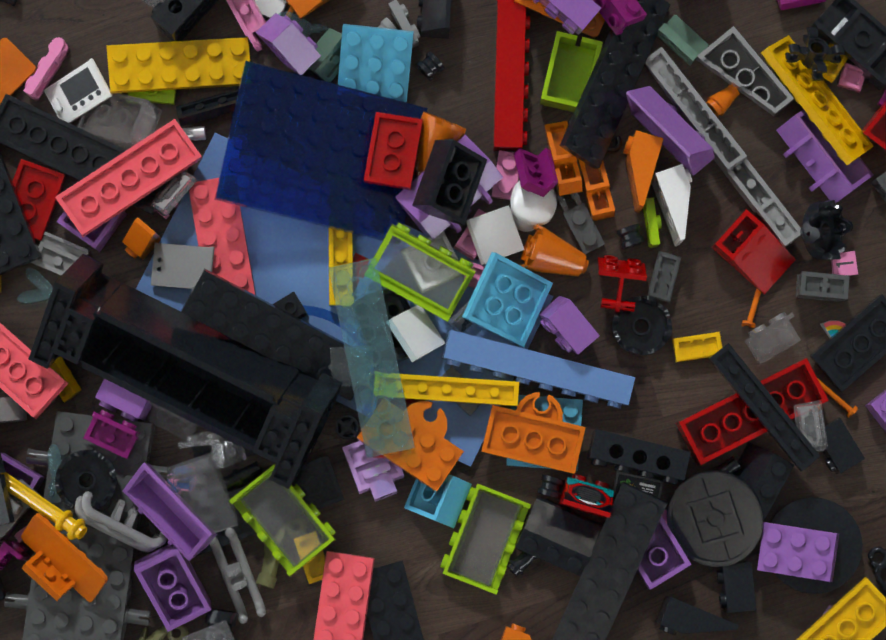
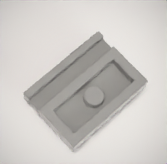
(58, 253)

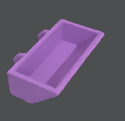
(664, 121)
(821, 159)
(434, 226)
(168, 512)

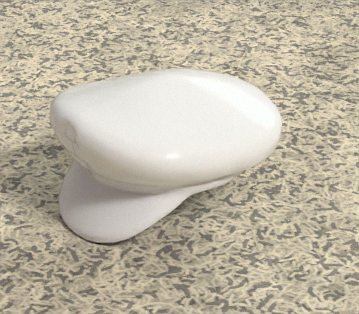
(531, 209)

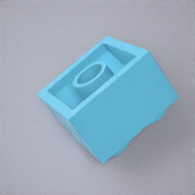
(442, 505)

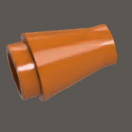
(722, 100)

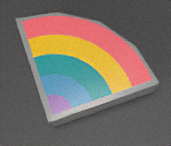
(831, 327)

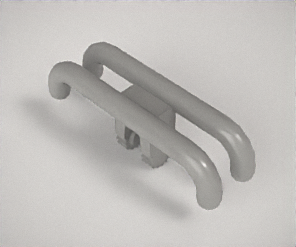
(114, 528)
(238, 576)

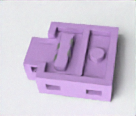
(371, 472)

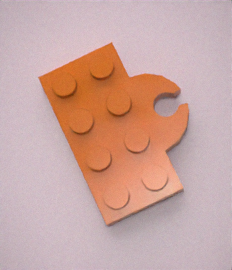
(534, 435)
(433, 454)

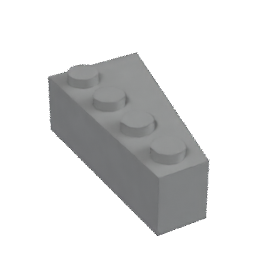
(741, 66)

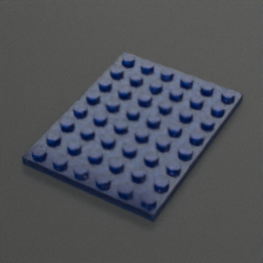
(304, 152)

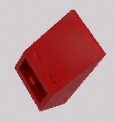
(754, 251)

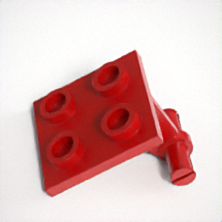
(623, 269)

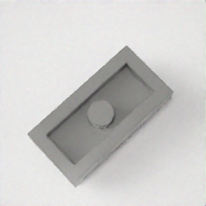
(400, 15)

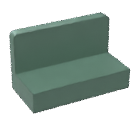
(682, 39)
(329, 48)

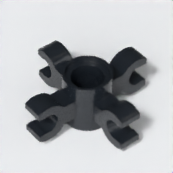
(814, 53)

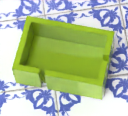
(569, 71)

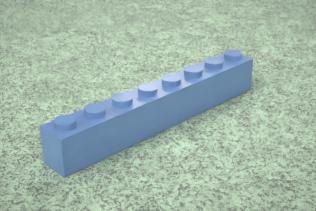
(539, 368)

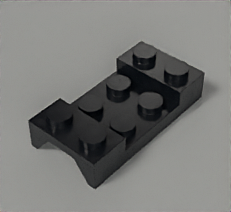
(861, 36)

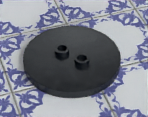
(828, 517)
(715, 518)

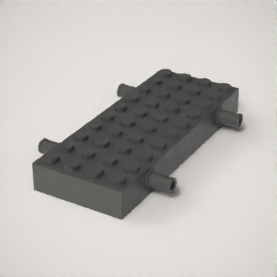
(110, 611)

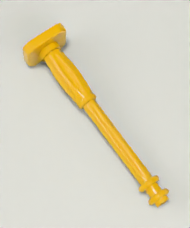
(62, 519)

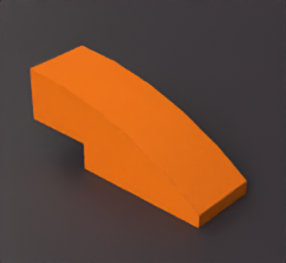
(564, 162)
(597, 191)

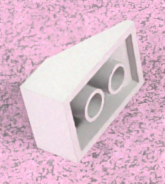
(673, 194)

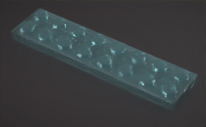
(371, 358)

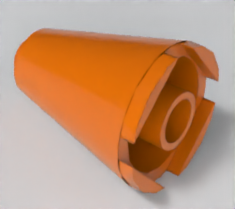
(434, 129)
(551, 254)

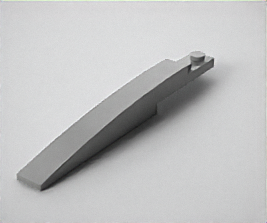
(726, 150)

